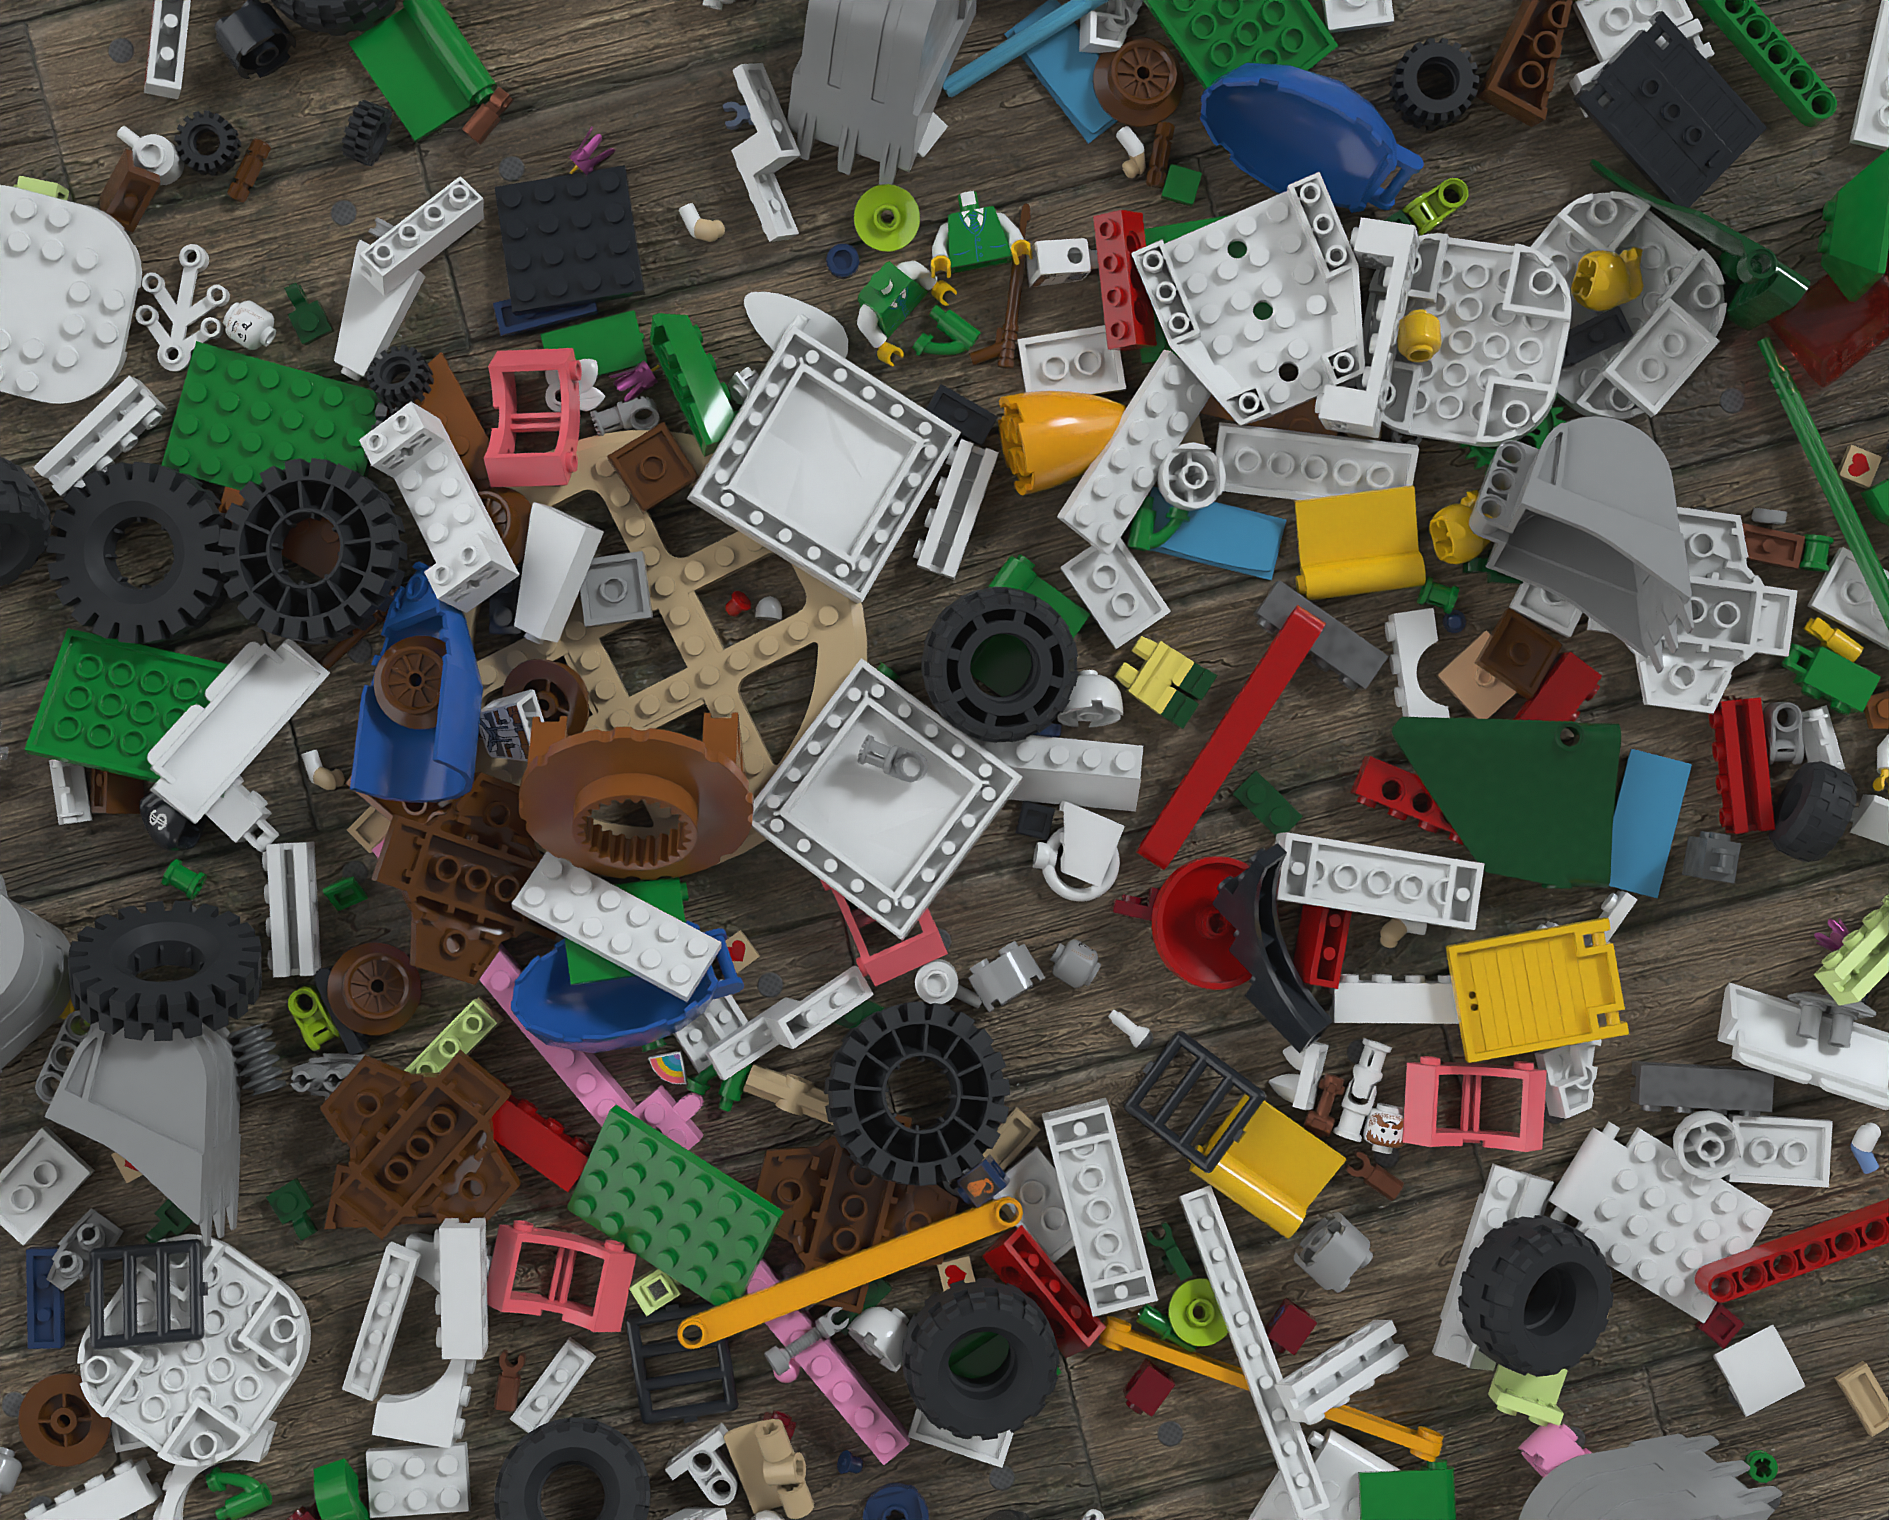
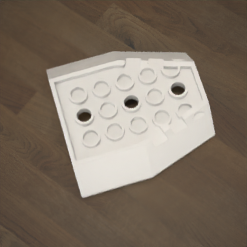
(1292, 262)

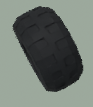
(1813, 811)

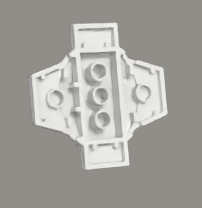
(1730, 618)

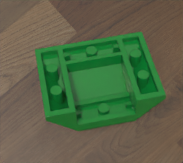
(1858, 230)

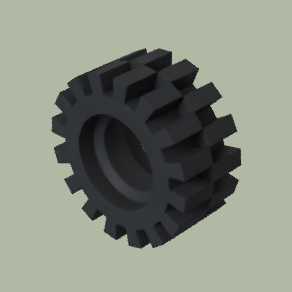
(207, 123)
(367, 133)
(394, 364)

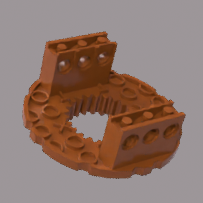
(692, 777)

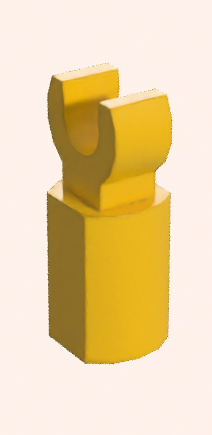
(1833, 639)

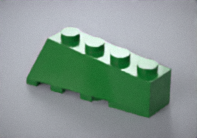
(692, 378)

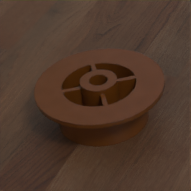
(1134, 99)
(511, 518)
(396, 680)
(557, 689)
(361, 1007)
(61, 1423)

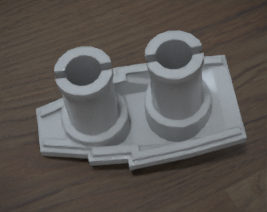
(1842, 1022)
(323, 1073)
(72, 1257)

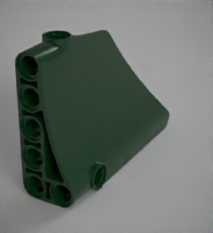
(1760, 281)
(1521, 793)

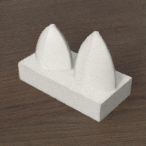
(1301, 1088)

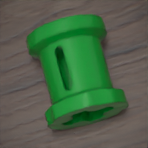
(1816, 553)
(1438, 595)
(184, 879)

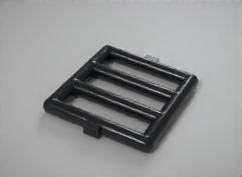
(1230, 1079)
(164, 1334)
(644, 1384)

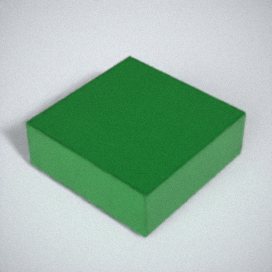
(1181, 185)

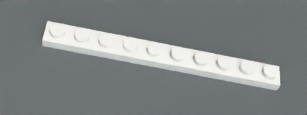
(1253, 1351)

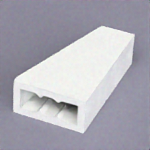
(370, 319)
(553, 571)

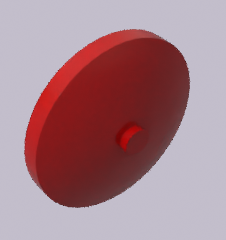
(1191, 932)

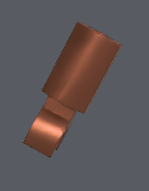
(487, 116)
(1376, 1177)
(508, 1383)

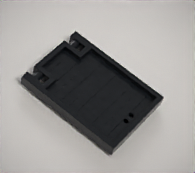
(1670, 112)

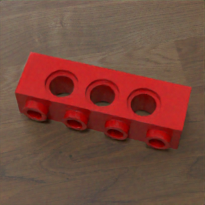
(1124, 296)
(1369, 786)
(1026, 1266)

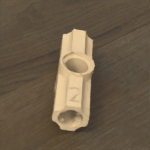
(788, 1092)

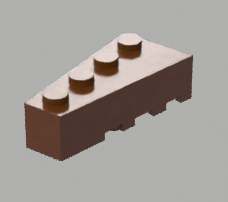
(1526, 61)

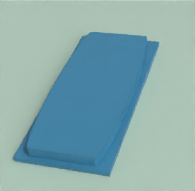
(1066, 73)
(1223, 537)
(1646, 821)

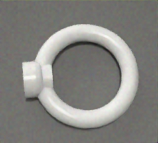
(1045, 858)

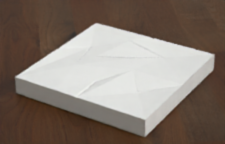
(824, 465)
(869, 833)

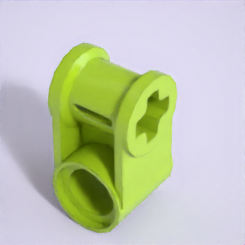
(1431, 207)
(312, 1020)

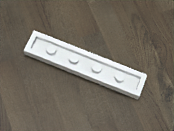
(381, 1321)

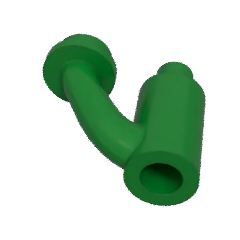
(952, 325)
(1142, 526)
(730, 1089)
(249, 1501)

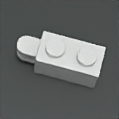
(242, 814)

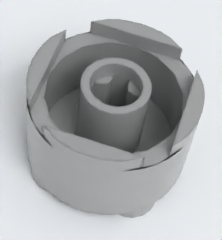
(1005, 976)
(1333, 1252)

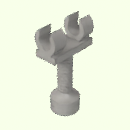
(780, 1358)

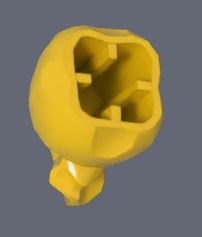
(1608, 279)
(1452, 535)

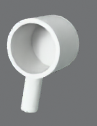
(154, 155)
(939, 983)

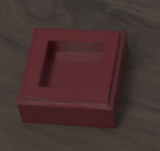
(1721, 1325)

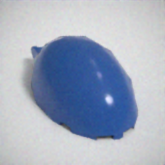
(1298, 123)
(613, 1011)

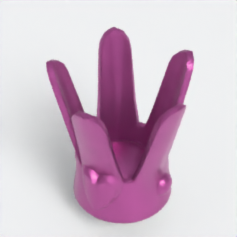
(581, 157)
(639, 375)
(1837, 936)

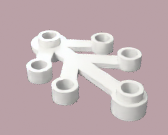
(182, 313)

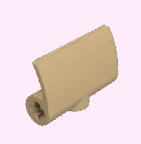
(770, 1468)

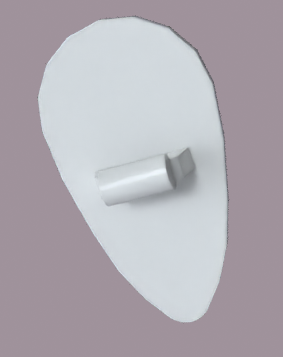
(775, 313)

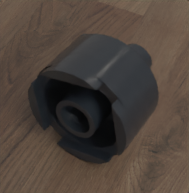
(255, 39)

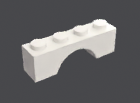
(1410, 636)

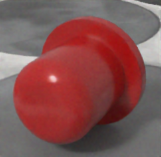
(737, 604)

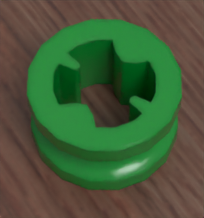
(1770, 1462)

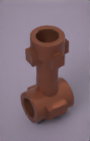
(1320, 1122)

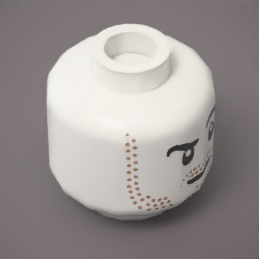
(249, 325)

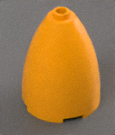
(1054, 435)

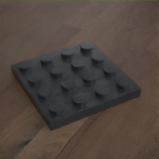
(569, 240)

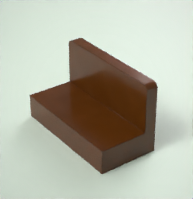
(128, 192)
(115, 793)

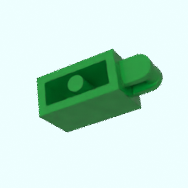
(1831, 678)

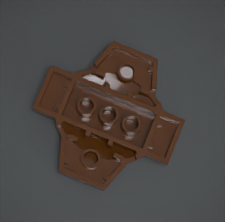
(462, 878)
(420, 1143)
(842, 1208)

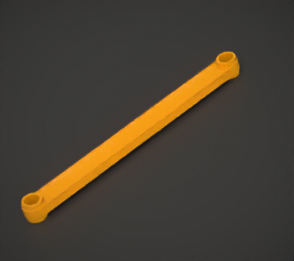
(849, 1272)
(1118, 1334)

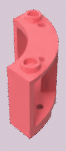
(533, 469)
(895, 959)
(1422, 1101)
(613, 1285)

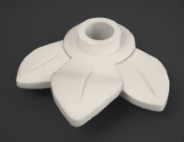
(589, 396)

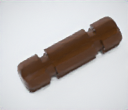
(1160, 154)
(249, 170)

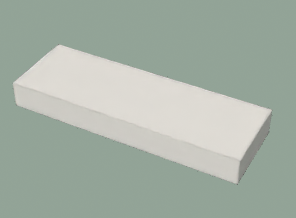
(553, 1386)

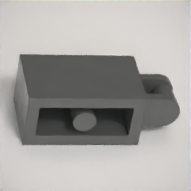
(1711, 857)

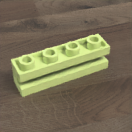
(1861, 960)
(462, 1033)

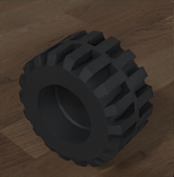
(1449, 62)

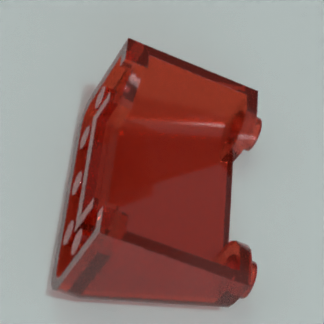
(1830, 331)

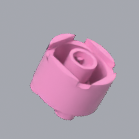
(1551, 1447)

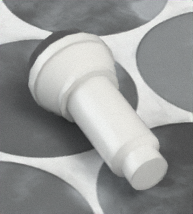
(1139, 1036)

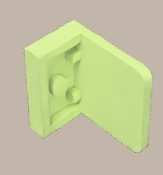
(1528, 1395)

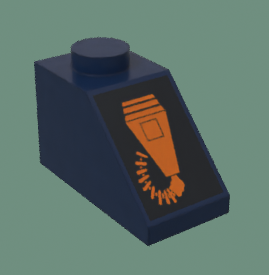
(982, 1182)

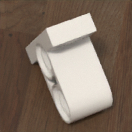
(707, 1474)

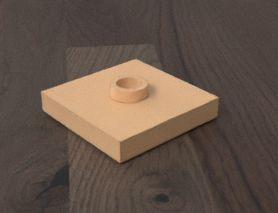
(1472, 685)

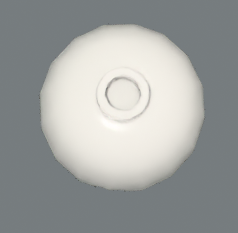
(1191, 477)
(1093, 700)
(1710, 1142)
(881, 1334)

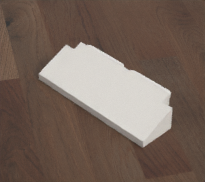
(245, 711)
(1766, 1039)

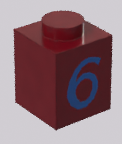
(1289, 1327)

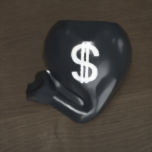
(168, 826)

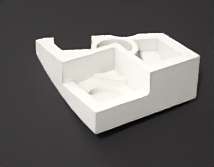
(1107, 25)
(1087, 843)
(1568, 1077)

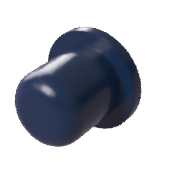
(1454, 621)
(849, 1463)

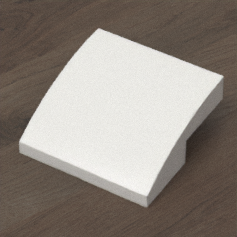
(713, 1025)
(1759, 1370)

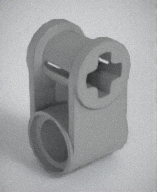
(1785, 736)

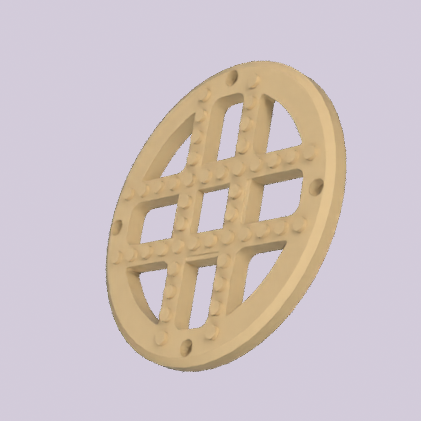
(712, 672)

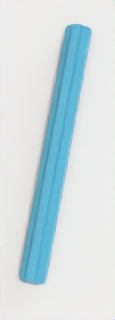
(1018, 44)

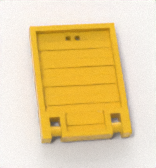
(1536, 990)

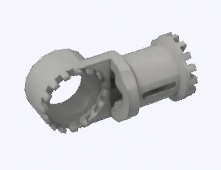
(624, 416)
(893, 759)

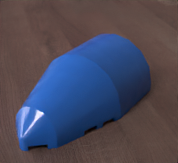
(435, 761)

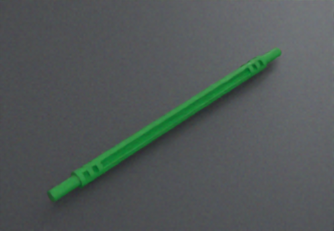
(1828, 477)

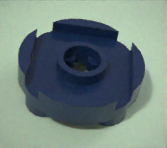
(896, 1497)

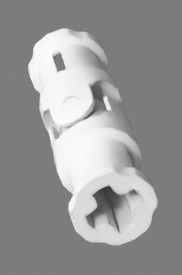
(1366, 1075)

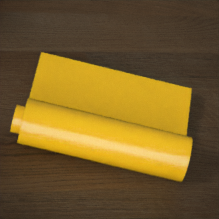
(1358, 543)
(1272, 1168)

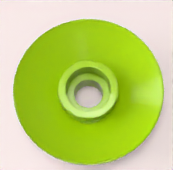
(882, 234)
(1195, 1331)

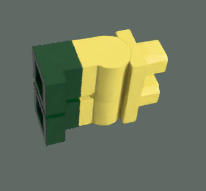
(1154, 680)

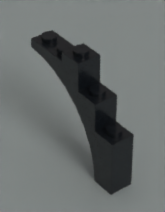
(1259, 946)

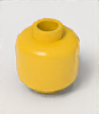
(1419, 336)

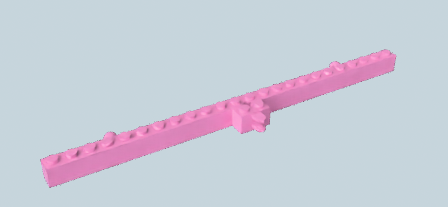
(600, 1093)

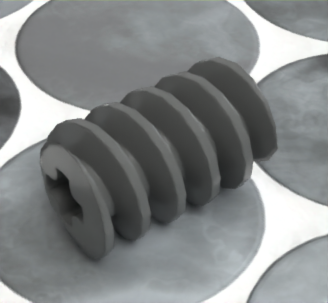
(257, 1059)

